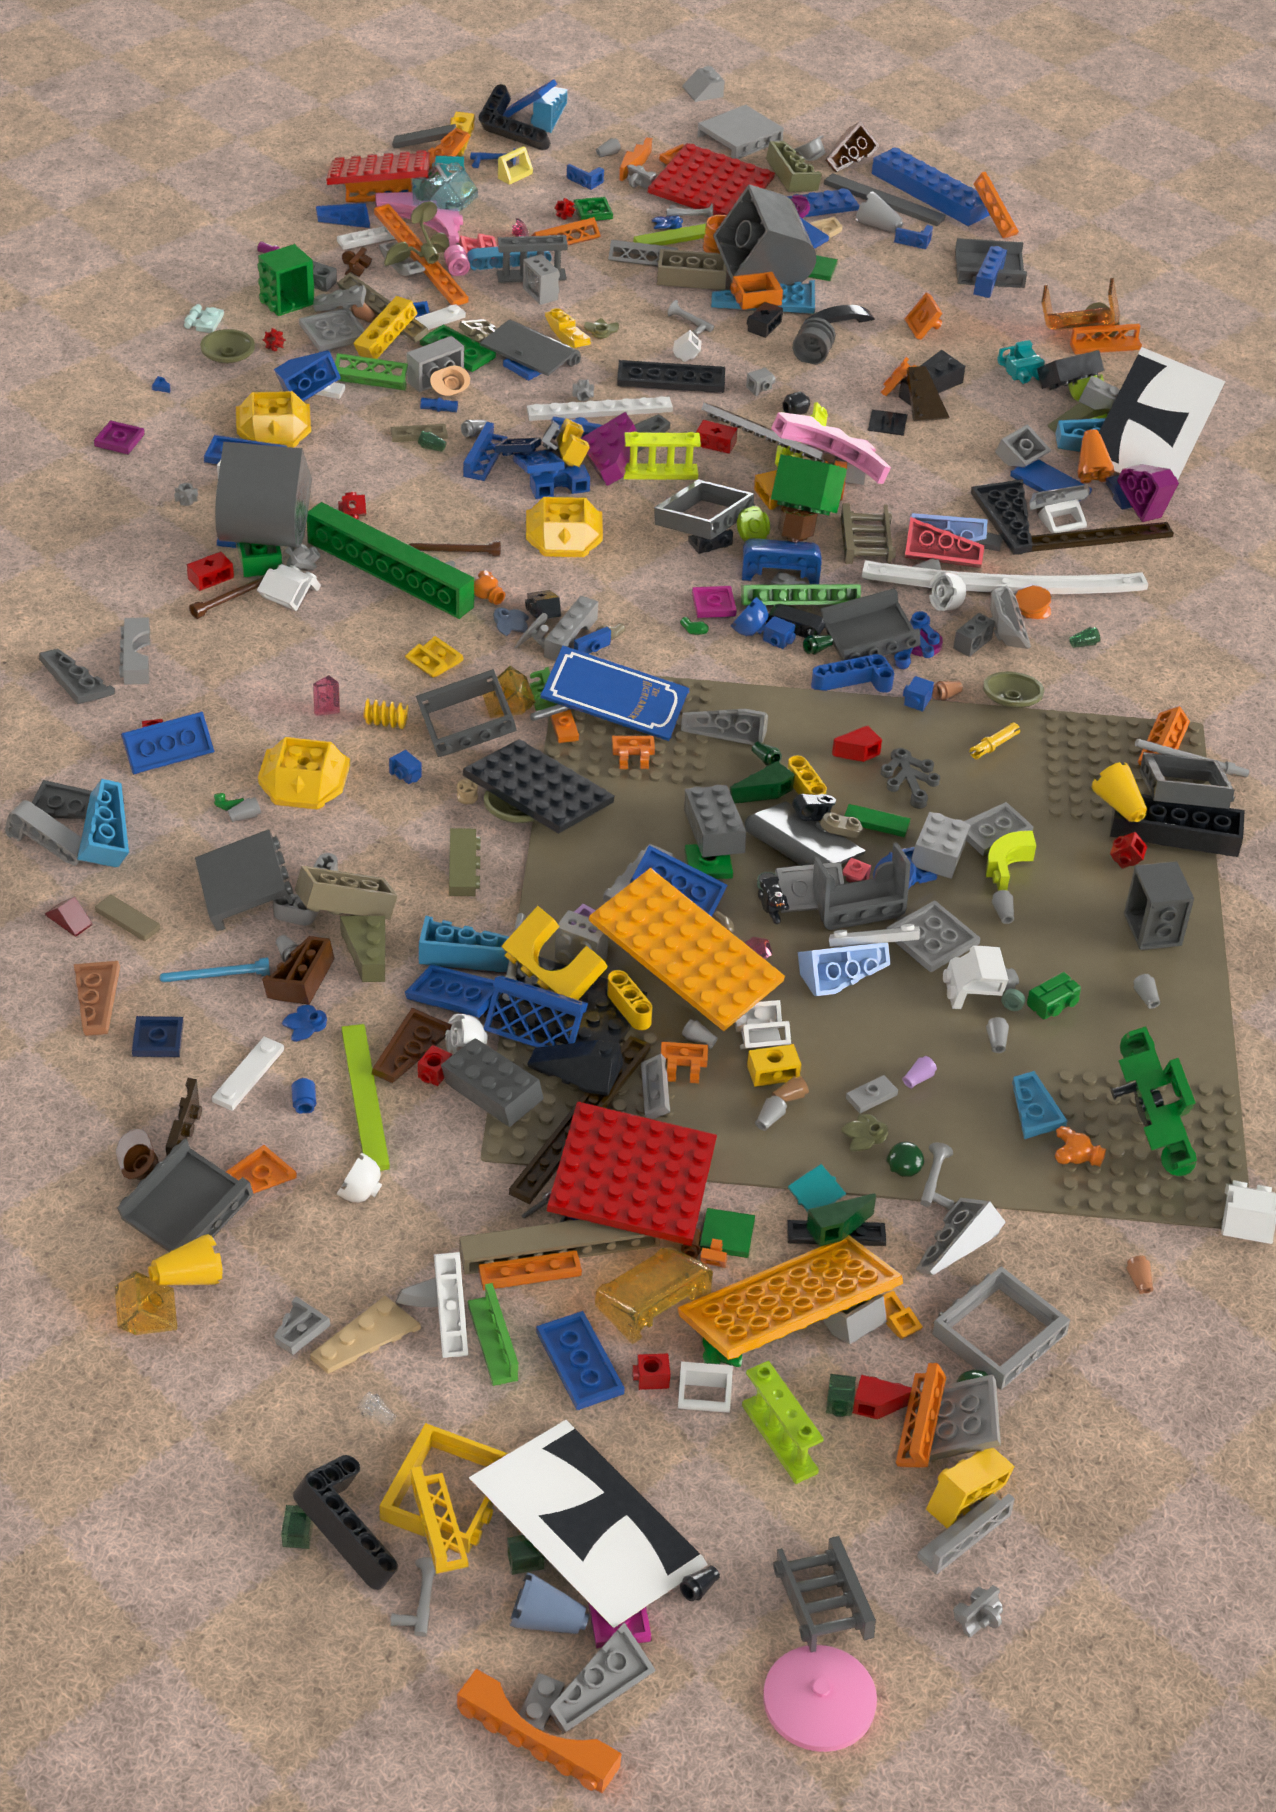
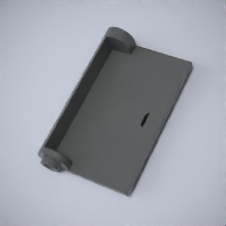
(530, 348)
(799, 839)

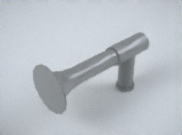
(673, 211)
(702, 324)
(940, 1152)
(422, 1618)

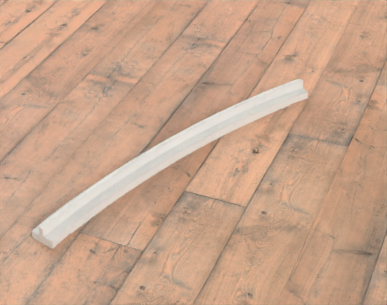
(987, 582)

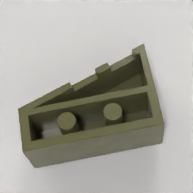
(463, 862)

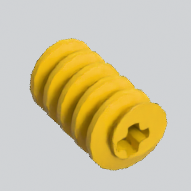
(385, 714)

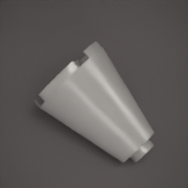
(878, 214)

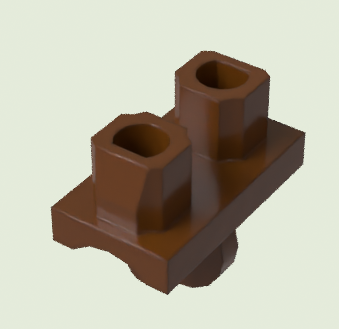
(357, 263)

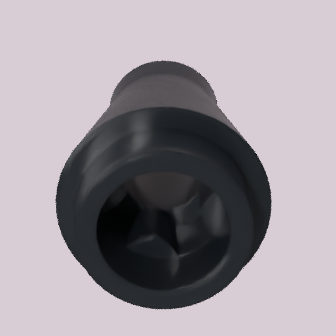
(697, 1584)

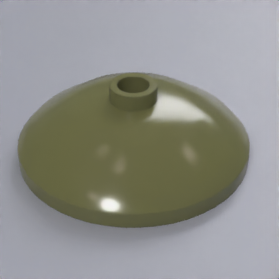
(227, 346)
(1013, 689)
(504, 810)

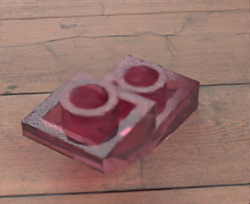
(519, 229)

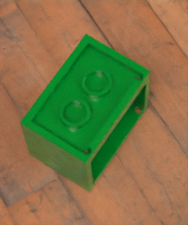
(286, 280)
(808, 485)

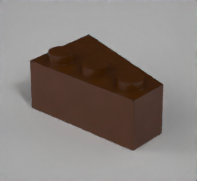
(796, 524)

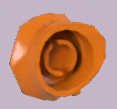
(1034, 602)

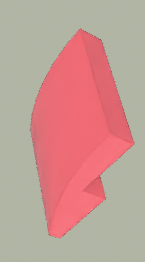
(481, 242)

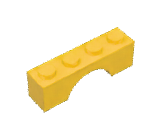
(571, 446)

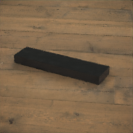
(866, 1234)

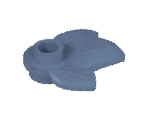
(510, 620)

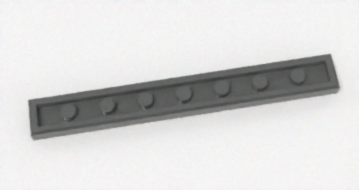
(896, 203)

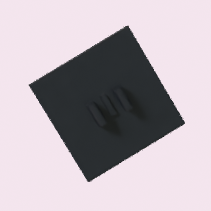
(887, 422)

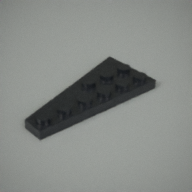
(1007, 511)

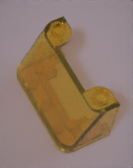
(652, 1288)

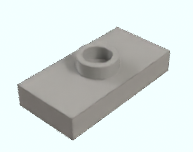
(871, 1094)

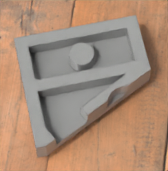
(300, 1326)

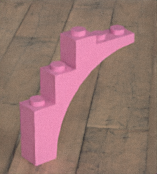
(444, 221)
(832, 440)

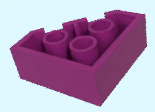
(608, 448)
(1148, 489)

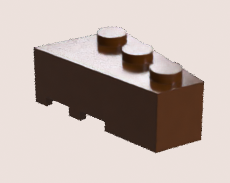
(302, 973)

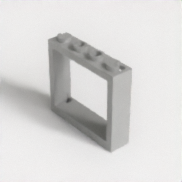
(1001, 1279)

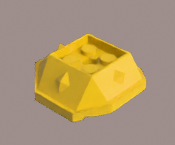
(273, 418)
(564, 526)
(303, 773)

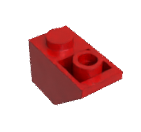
(857, 745)
(879, 1397)

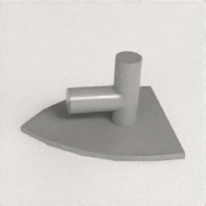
(536, 630)

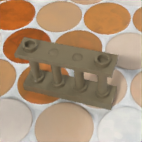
(850, 539)

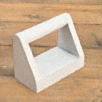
(1069, 507)
(705, 1375)

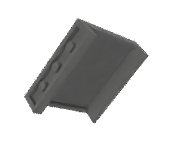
(972, 252)
(870, 626)
(243, 876)
(184, 1199)

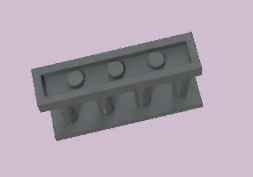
(528, 244)
(843, 1577)

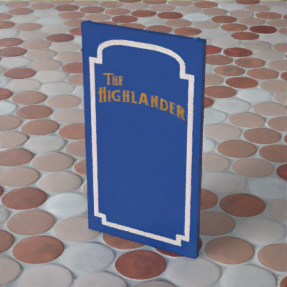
(615, 693)

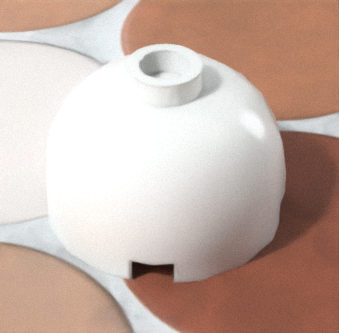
(947, 591)
(463, 1030)
(361, 1180)

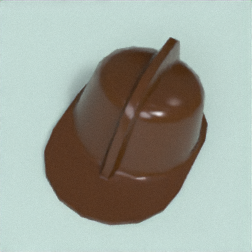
(136, 1155)

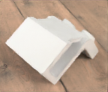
(287, 585)
(975, 973)
(761, 1026)
(1249, 1212)

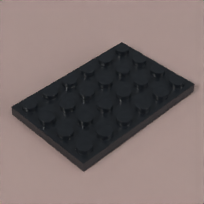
(538, 785)
(599, 1022)

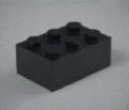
(1070, 369)

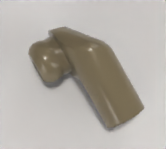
(615, 631)
(724, 921)

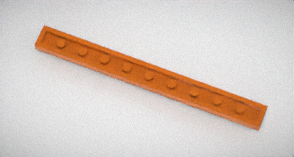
(434, 271)

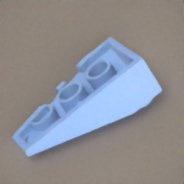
(969, 528)
(836, 968)

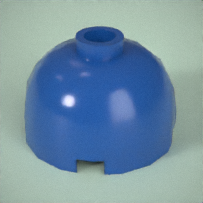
(751, 619)

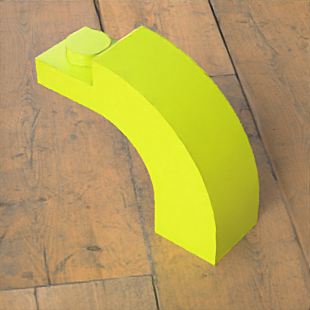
(1006, 850)

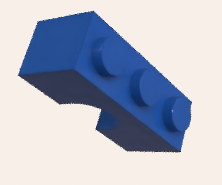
(574, 478)

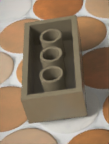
(691, 269)
(345, 893)

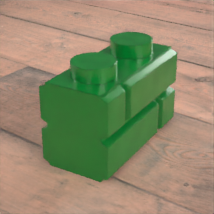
(1054, 996)

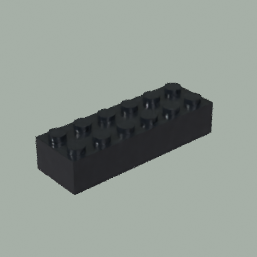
(1185, 827)

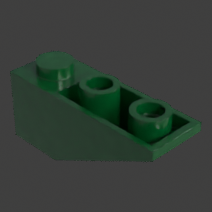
(765, 784)
(838, 1220)

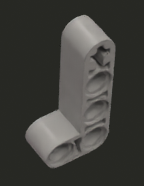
(45, 830)
(297, 911)

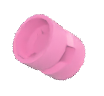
(456, 260)

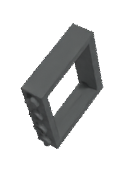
(671, 515)
(460, 692)
(1217, 794)

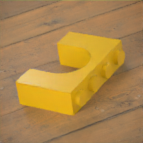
(526, 944)

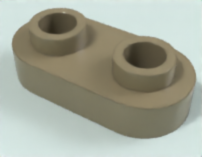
(841, 825)

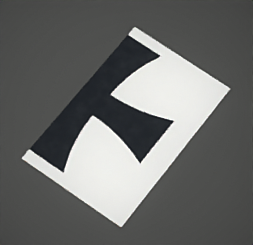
(1158, 413)
(589, 1522)

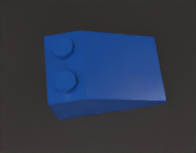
(308, 374)

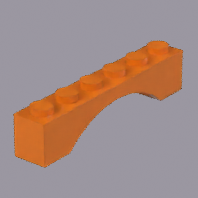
(586, 1760)

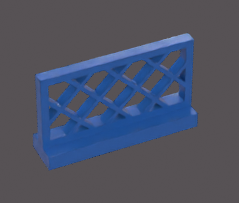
(534, 995)

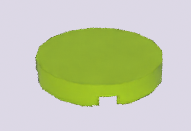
(753, 523)

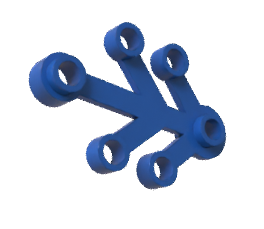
(919, 620)

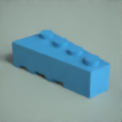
(549, 108)
(1070, 432)
(104, 829)
(461, 947)

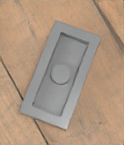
(540, 1698)

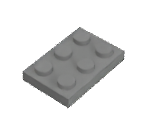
(994, 824)
(797, 885)

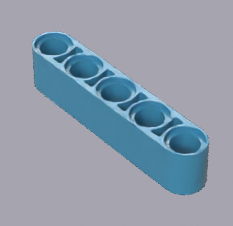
(484, 257)

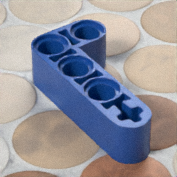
(853, 672)

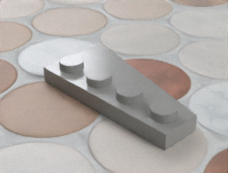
(607, 1676)

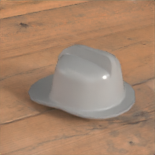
(812, 150)

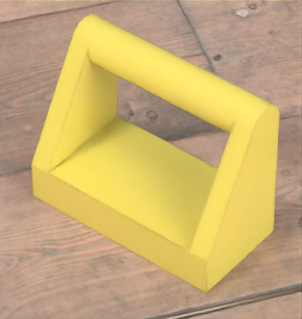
(518, 171)

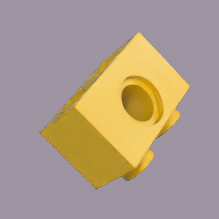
(773, 1065)

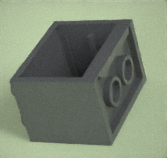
(1158, 905)

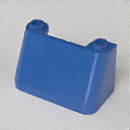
(781, 555)

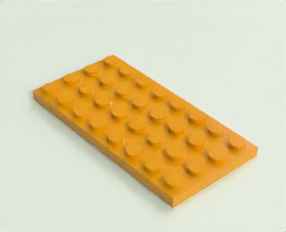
(687, 949)
(789, 1296)

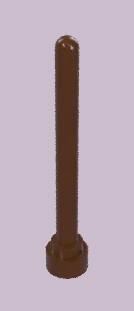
(493, 548)
(199, 609)

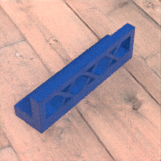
(481, 445)

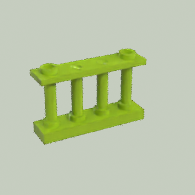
(782, 1422)

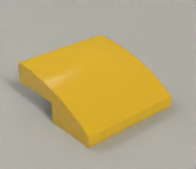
(434, 657)

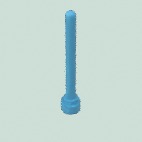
(260, 967)

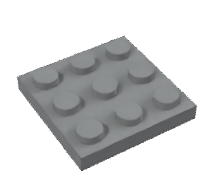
(332, 329)
(940, 936)
(967, 1418)

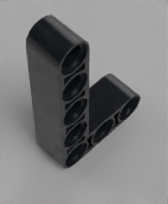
(493, 121)
(321, 1502)

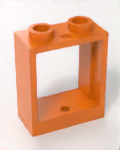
(755, 282)

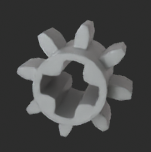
(583, 390)
(186, 494)

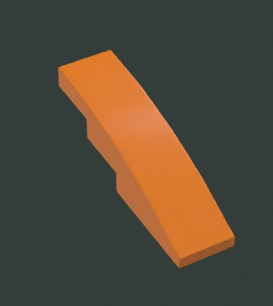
(636, 158)

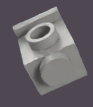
(760, 381)

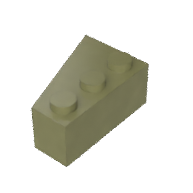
(366, 944)

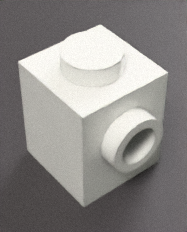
(687, 346)

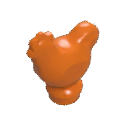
(487, 588)
(1078, 1148)

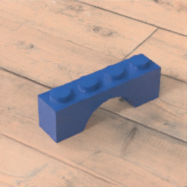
(989, 270)

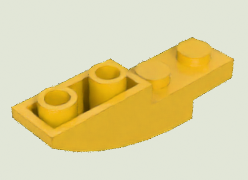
(565, 328)

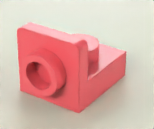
(856, 871)

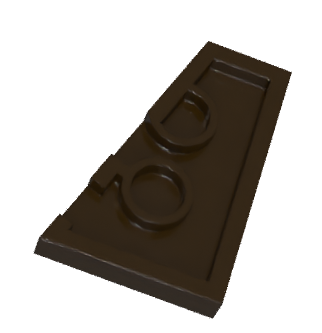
(924, 396)
(188, 1113)

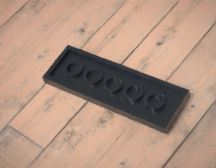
(671, 376)

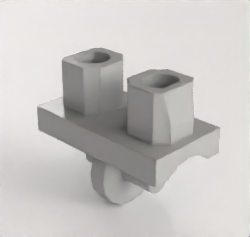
(639, 176)
(303, 557)
(982, 1612)

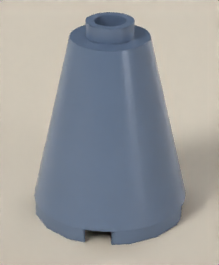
(547, 1608)

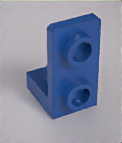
(585, 179)
(914, 238)

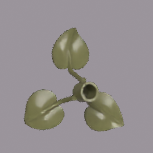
(437, 244)

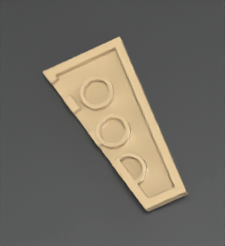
(372, 1329)

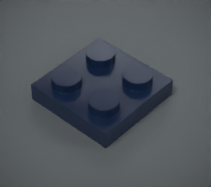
(522, 445)
(157, 1036)

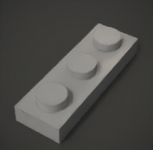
(655, 1087)

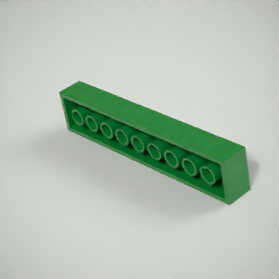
(390, 560)

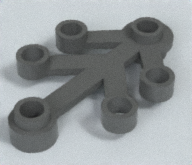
(903, 759)

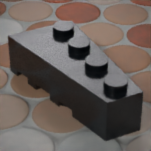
(944, 371)

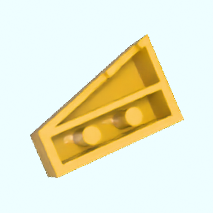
(967, 1483)

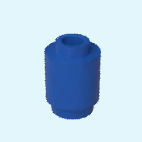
(303, 1095)

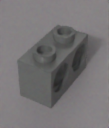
(324, 276)
(974, 634)

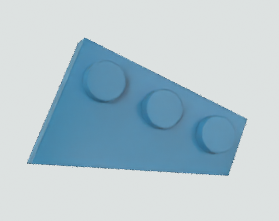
(1036, 1106)

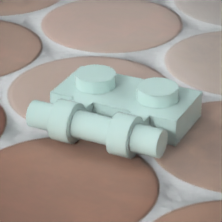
(208, 319)

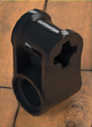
(814, 806)

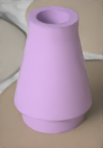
(921, 1070)

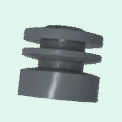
(814, 341)

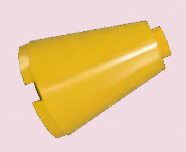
(1121, 791)
(188, 1264)

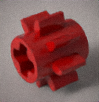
(564, 208)
(274, 339)

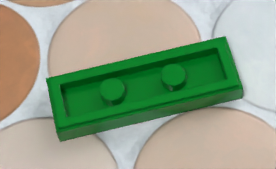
(879, 820)

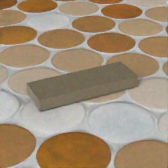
(412, 433)
(127, 917)

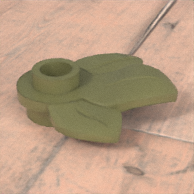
(601, 329)
(865, 1132)

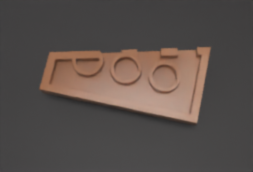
(96, 994)

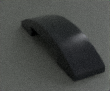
(843, 313)

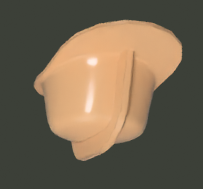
(450, 380)

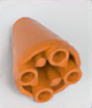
(1094, 458)

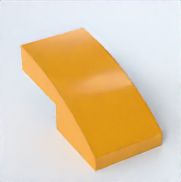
(900, 1319)

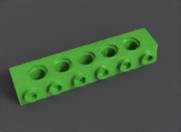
(800, 593)

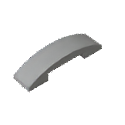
(405, 267)

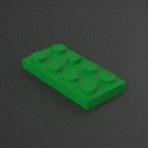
(474, 354)

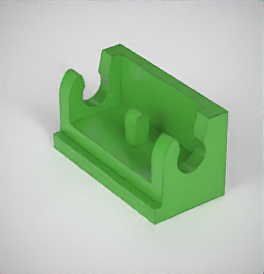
(537, 688)

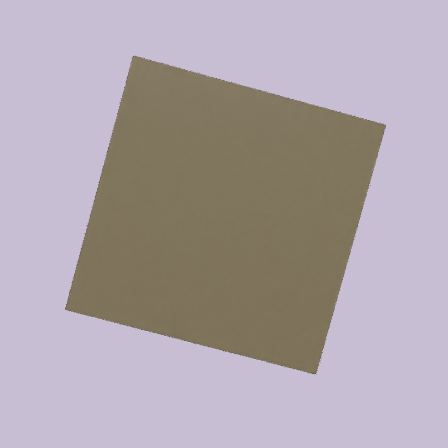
(1064, 921)

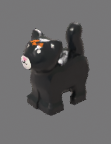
(772, 898)

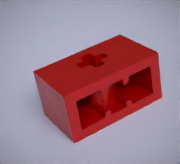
(717, 436)
(210, 571)

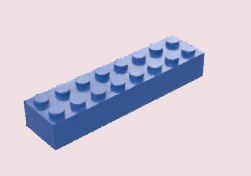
(930, 186)

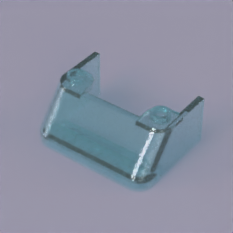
(447, 193)

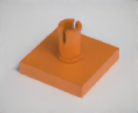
(924, 316)

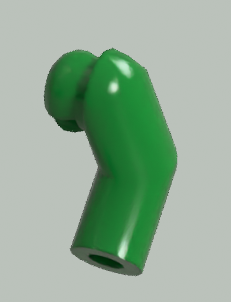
(694, 628)
(225, 804)

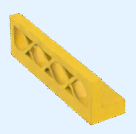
(432, 1523)

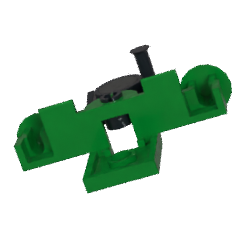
(1161, 1121)

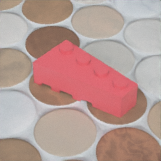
(930, 542)

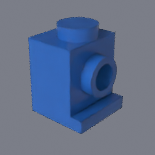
(405, 767)

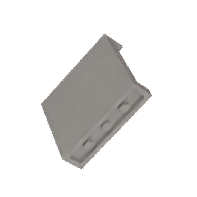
(742, 131)

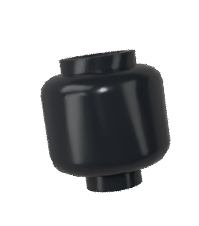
(796, 403)

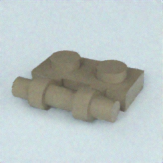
(477, 328)

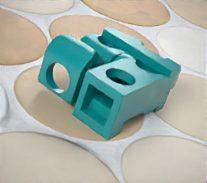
(1021, 361)

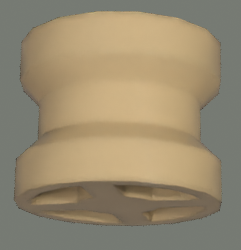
(467, 791)

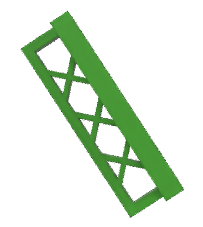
(372, 378)
(494, 1337)

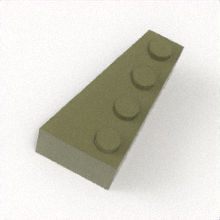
(791, 168)

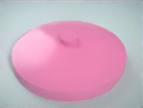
(819, 1698)

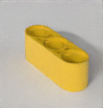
(805, 779)
(629, 1000)

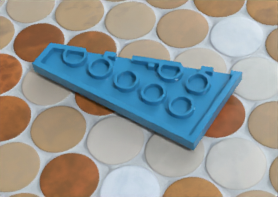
(795, 298)

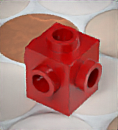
(356, 500)
(1128, 850)

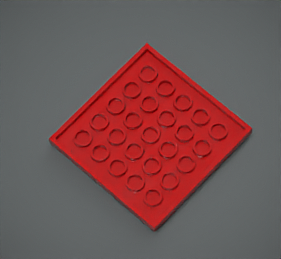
(378, 167)
(706, 178)
(632, 1173)

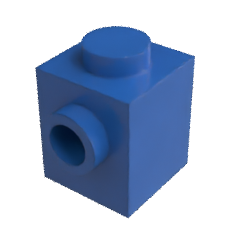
(779, 632)
(918, 693)

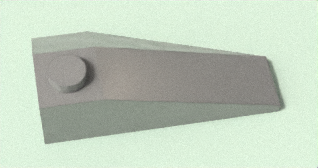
(733, 725)
(966, 1228)

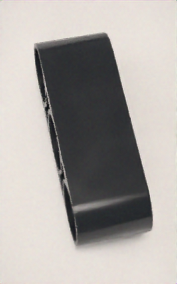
(805, 622)

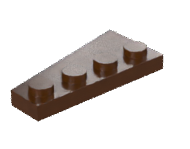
(409, 1044)

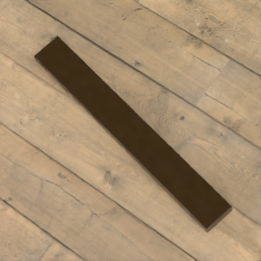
(1101, 536)

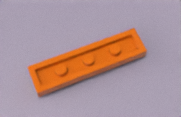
(530, 1270)

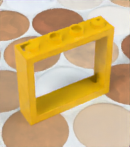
(451, 1443)

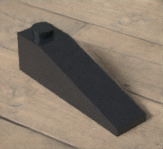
(586, 1064)

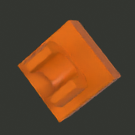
(714, 1255)

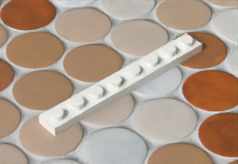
(599, 408)

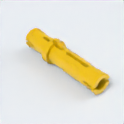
(989, 744)

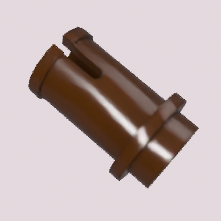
(694, 1250)

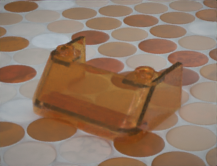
(1083, 318)

